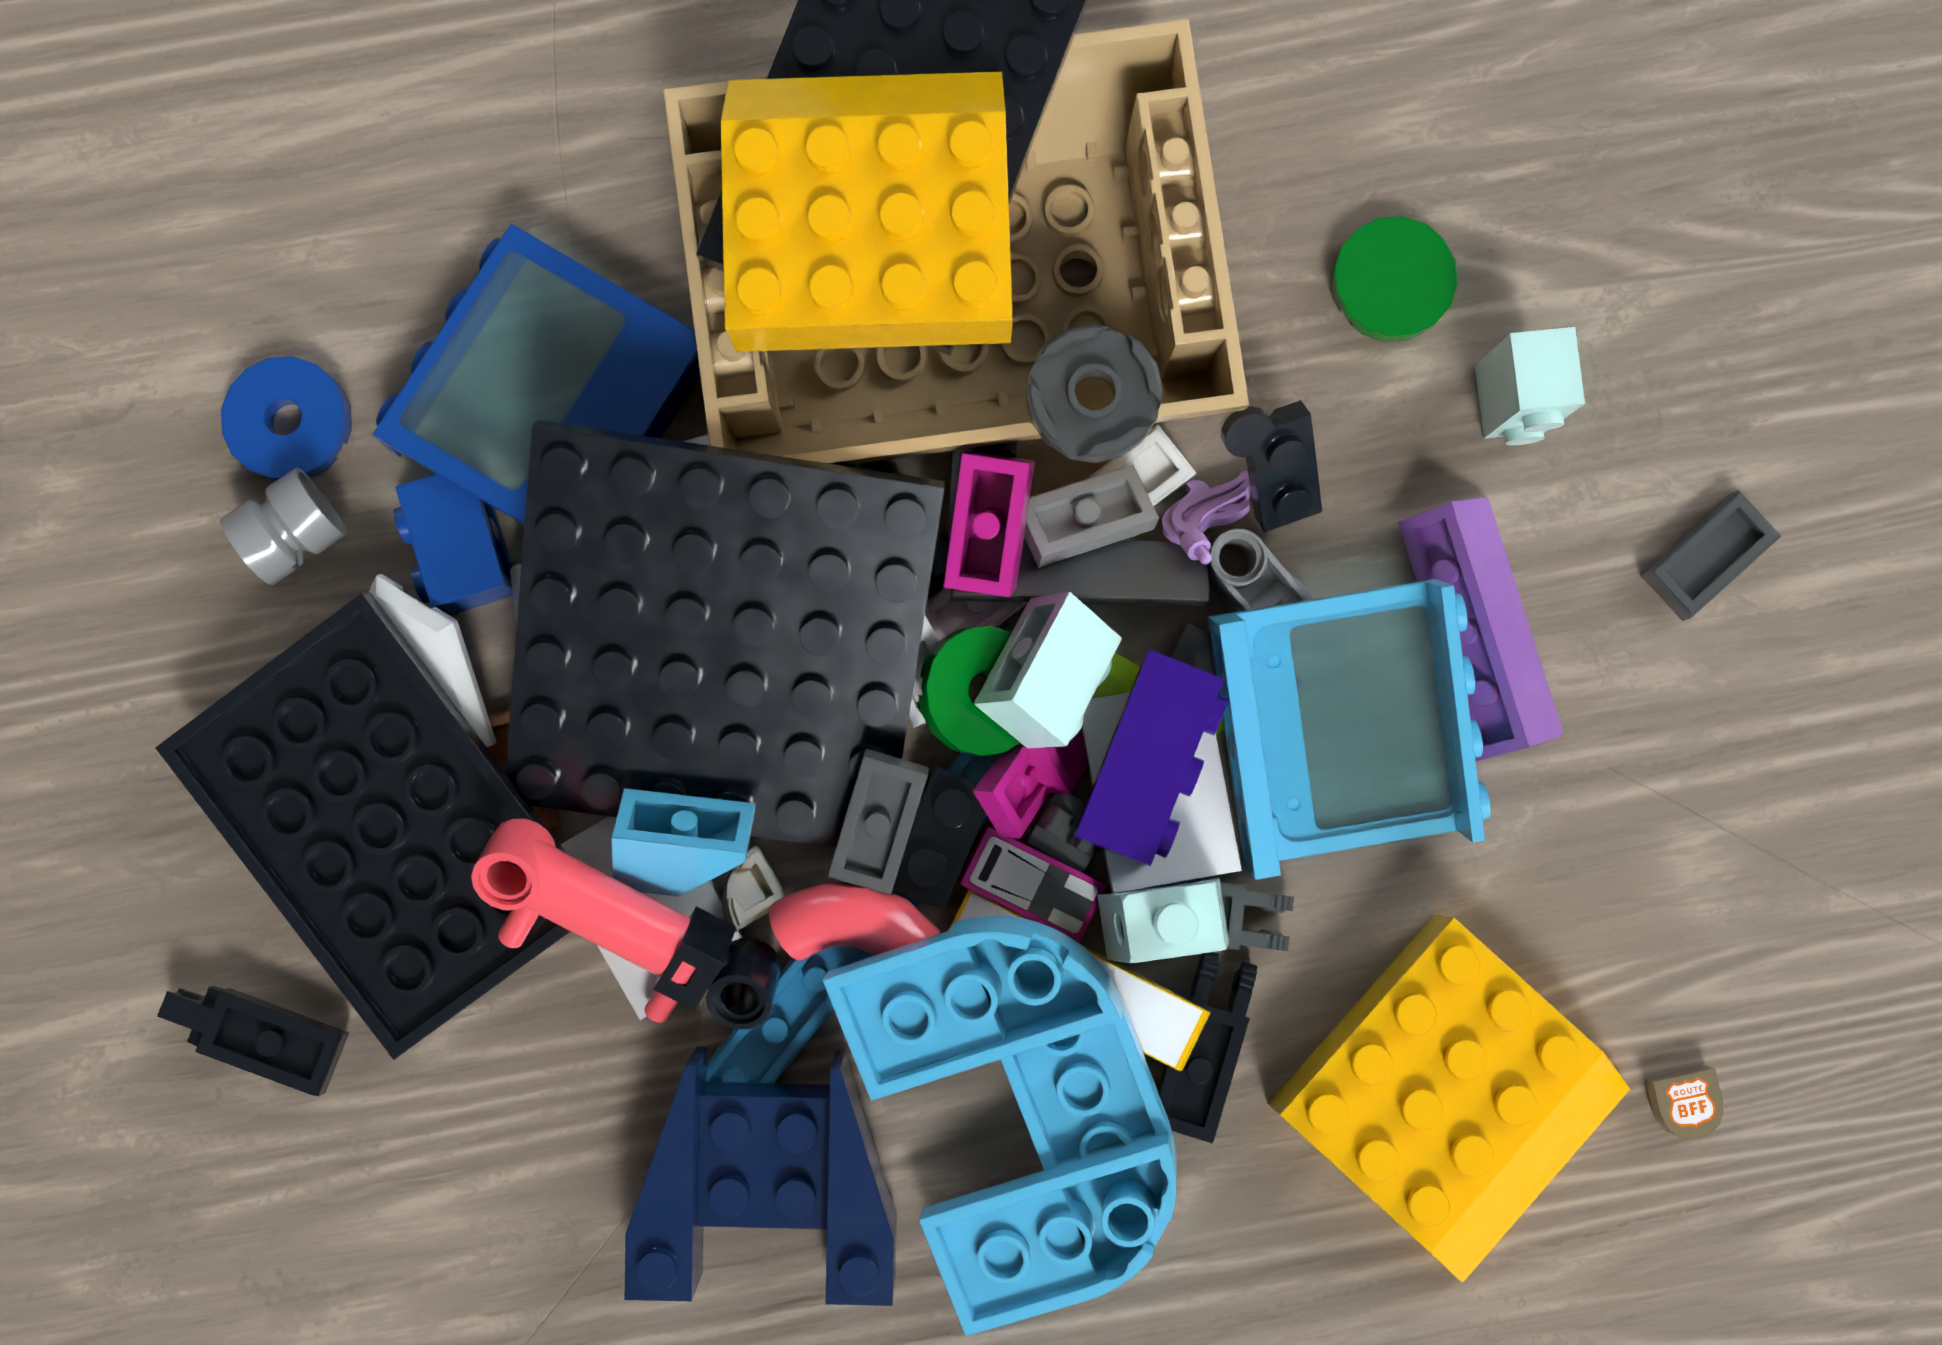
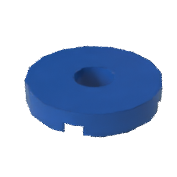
(258, 396)

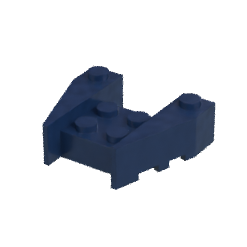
(764, 1162)

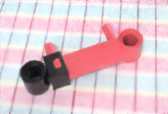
(681, 950)

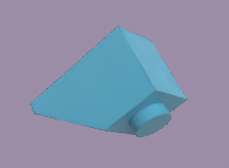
(677, 840)

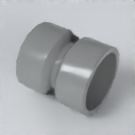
(277, 531)

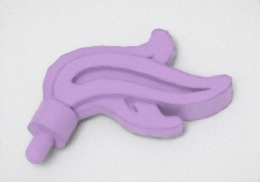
(1205, 508)

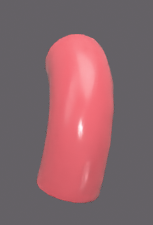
(846, 917)

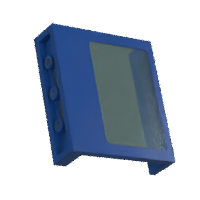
(530, 346)

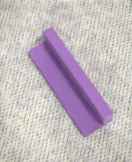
(1511, 693)

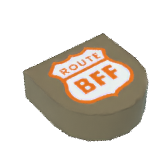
(1687, 1102)

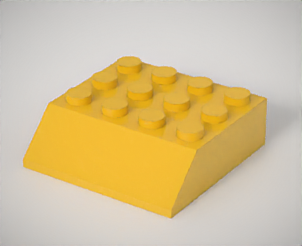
(866, 212)
(1451, 1094)

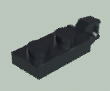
(258, 1036)

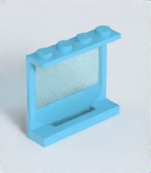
(1349, 722)

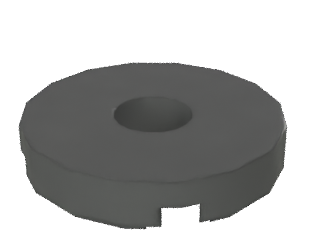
(1085, 432)

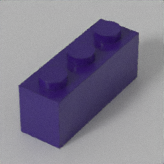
(1152, 759)

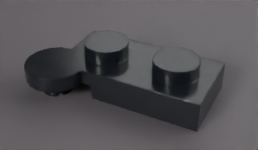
(1278, 461)

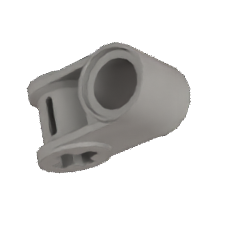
(1264, 580)

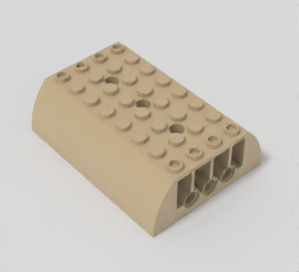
(1108, 180)

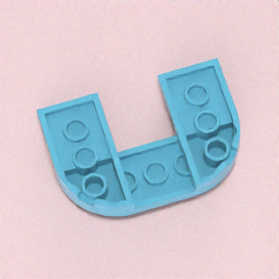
(1082, 1087)

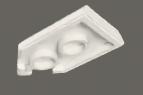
(440, 647)

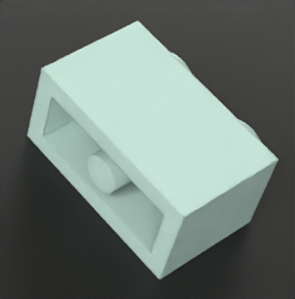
(1529, 384)
(1049, 671)

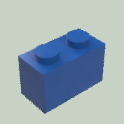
(455, 545)

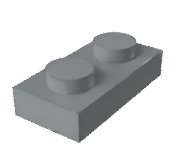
(1088, 515)

